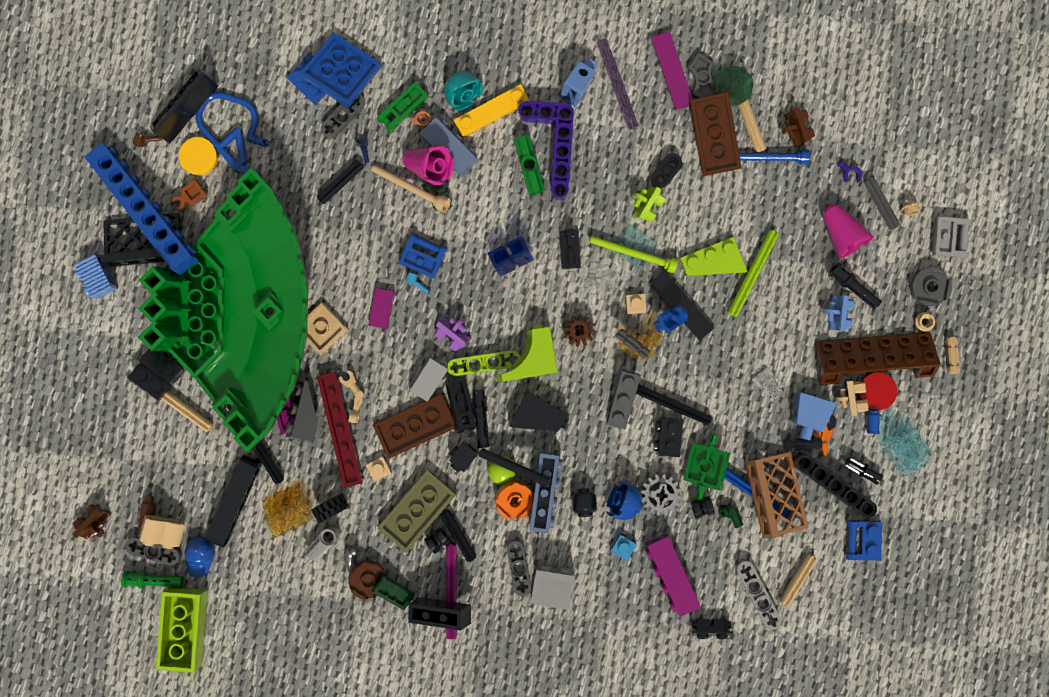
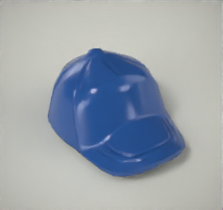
(199, 556)

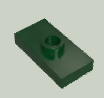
(393, 592)

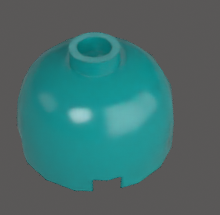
(461, 89)

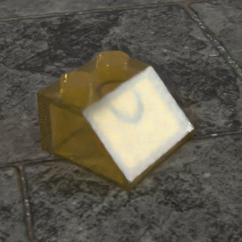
(286, 511)

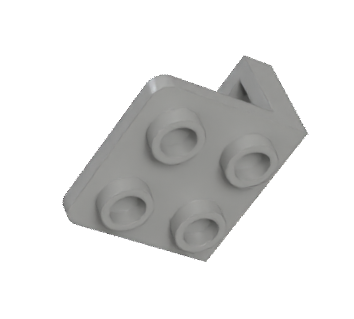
(552, 586)

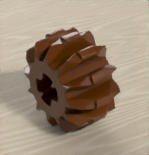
(572, 331)

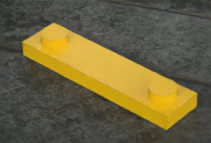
(491, 111)

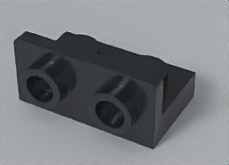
(669, 437)

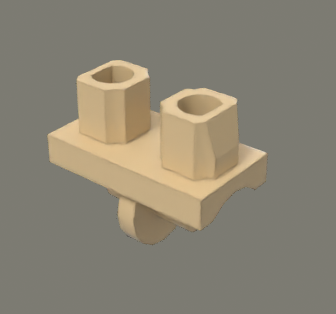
(855, 405)

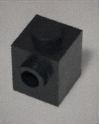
(462, 456)

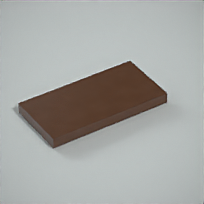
(715, 133)
(414, 425)

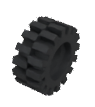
(330, 508)

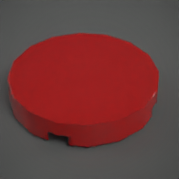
(880, 390)

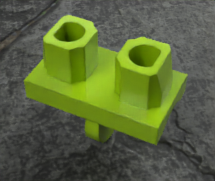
(645, 201)

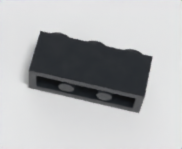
(439, 613)

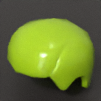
(499, 474)

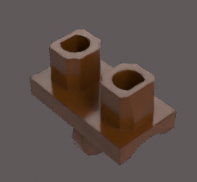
(796, 127)
(93, 524)

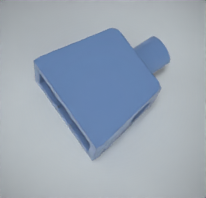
(578, 82)
(811, 414)

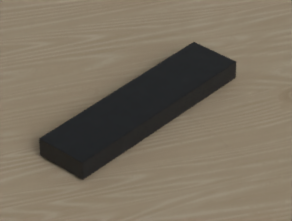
(674, 295)

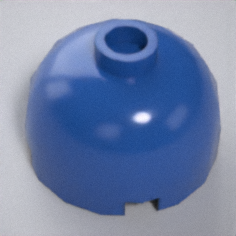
(624, 501)

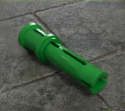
(142, 580)

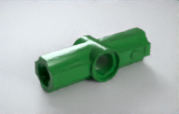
(526, 153)

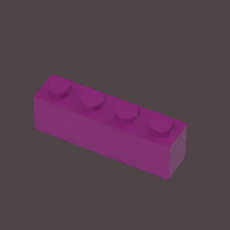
(673, 575)

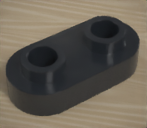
(666, 171)

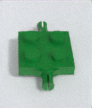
(706, 466)

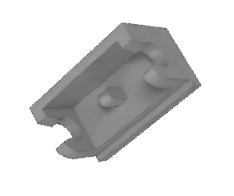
(428, 378)

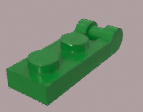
(403, 106)

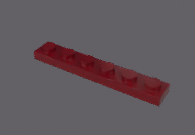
(340, 429)

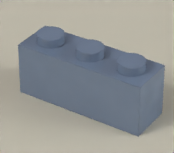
(437, 134)

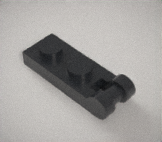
(460, 404)

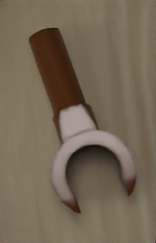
(139, 140)

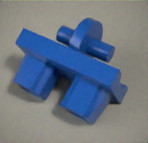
(671, 319)

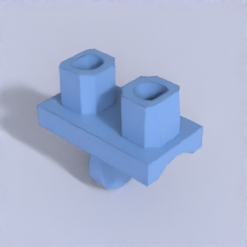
(838, 312)

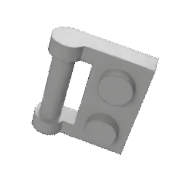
(945, 237)

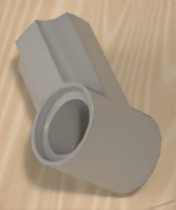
(322, 543)

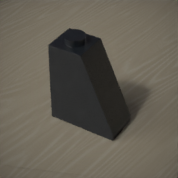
(538, 415)

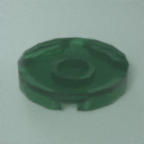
(737, 82)

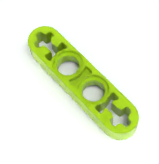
(484, 366)

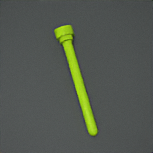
(669, 264)

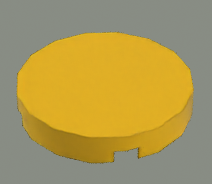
(198, 156)

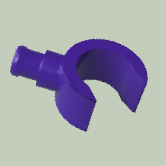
(845, 169)

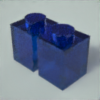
(506, 263)

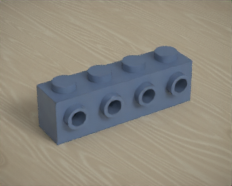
(544, 497)

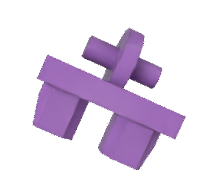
(454, 330)

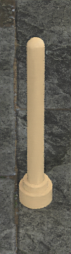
(440, 202)

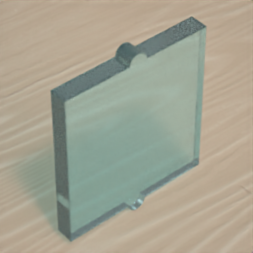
(636, 240)

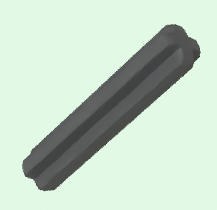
(882, 203)

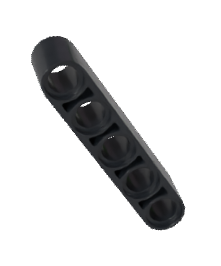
(842, 488)
(233, 501)

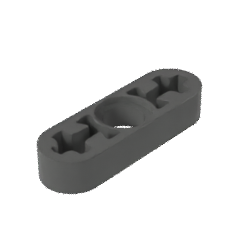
(337, 130)
(147, 555)
(516, 582)

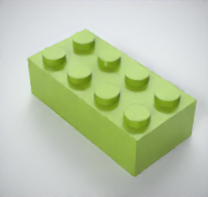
(181, 629)

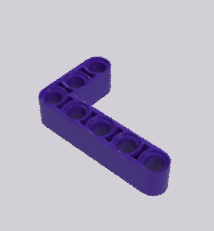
(560, 142)

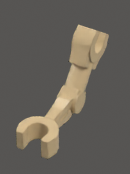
(359, 395)

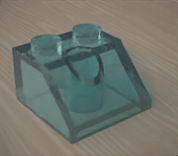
(906, 449)

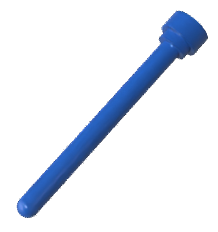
(801, 157)

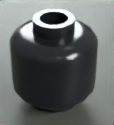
(584, 503)

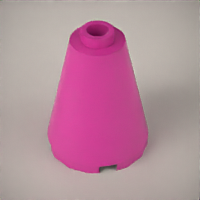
(430, 163)
(845, 231)

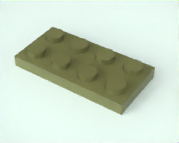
(416, 511)

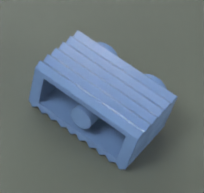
(95, 276)

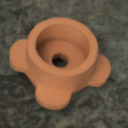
(417, 120)

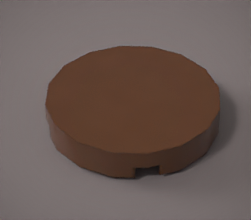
(364, 578)

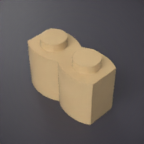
(161, 531)

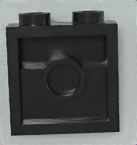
(156, 373)

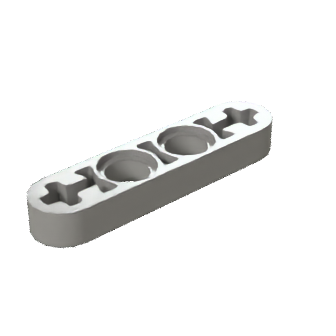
(756, 595)

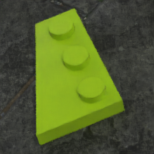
(715, 259)

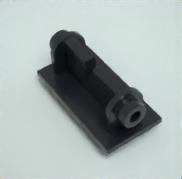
(570, 249)
(719, 628)

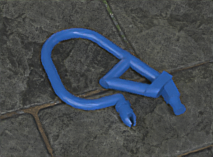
(239, 164)

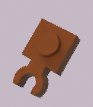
(191, 194)

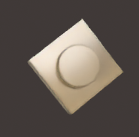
(636, 304)
(378, 468)

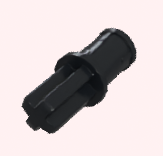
(863, 470)

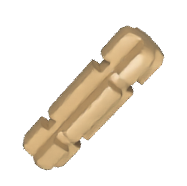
(952, 355)

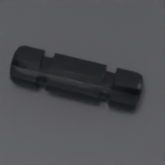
(801, 444)

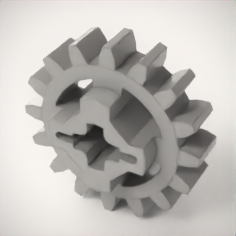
(659, 503)

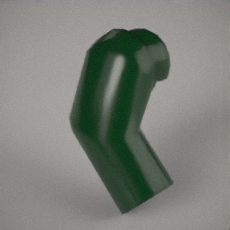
(732, 513)

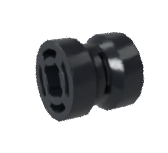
(707, 507)
(437, 540)

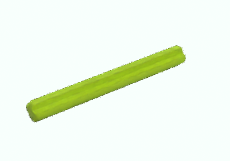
(753, 273)

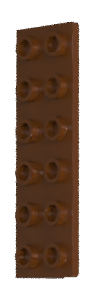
(877, 354)

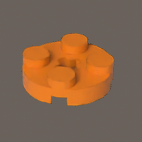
(512, 490)

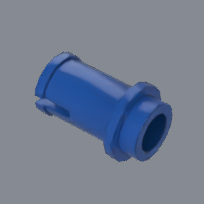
(873, 421)

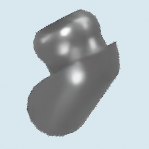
(349, 553)

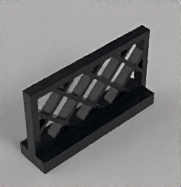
(136, 256)

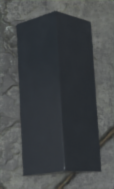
(183, 106)

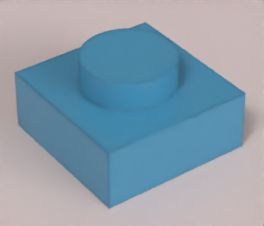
(623, 547)

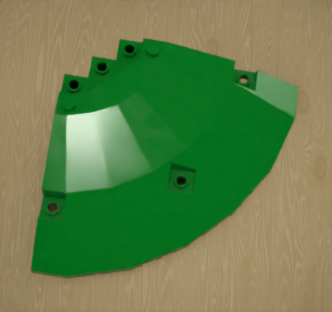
(219, 316)

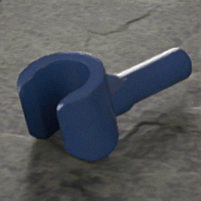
(363, 148)

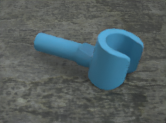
(411, 279)

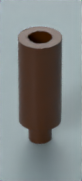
(147, 508)

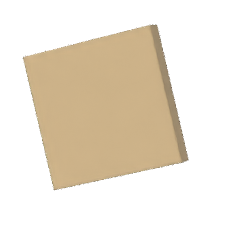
(324, 328)

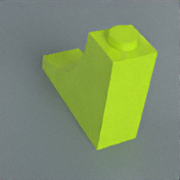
(537, 356)

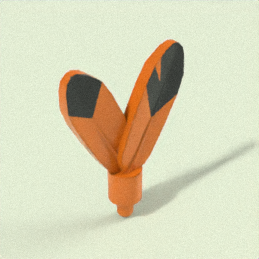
(826, 434)

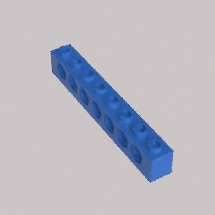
(100, 159)

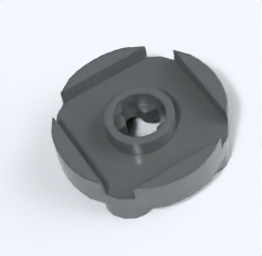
(920, 291)

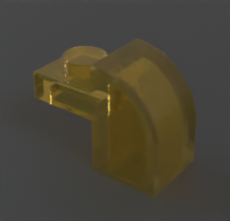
(653, 340)

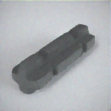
(632, 343)

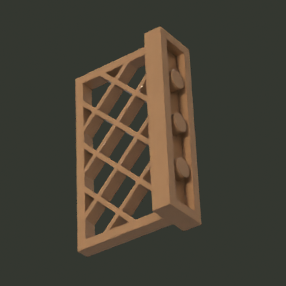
(763, 502)

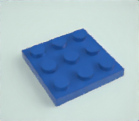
(340, 70)

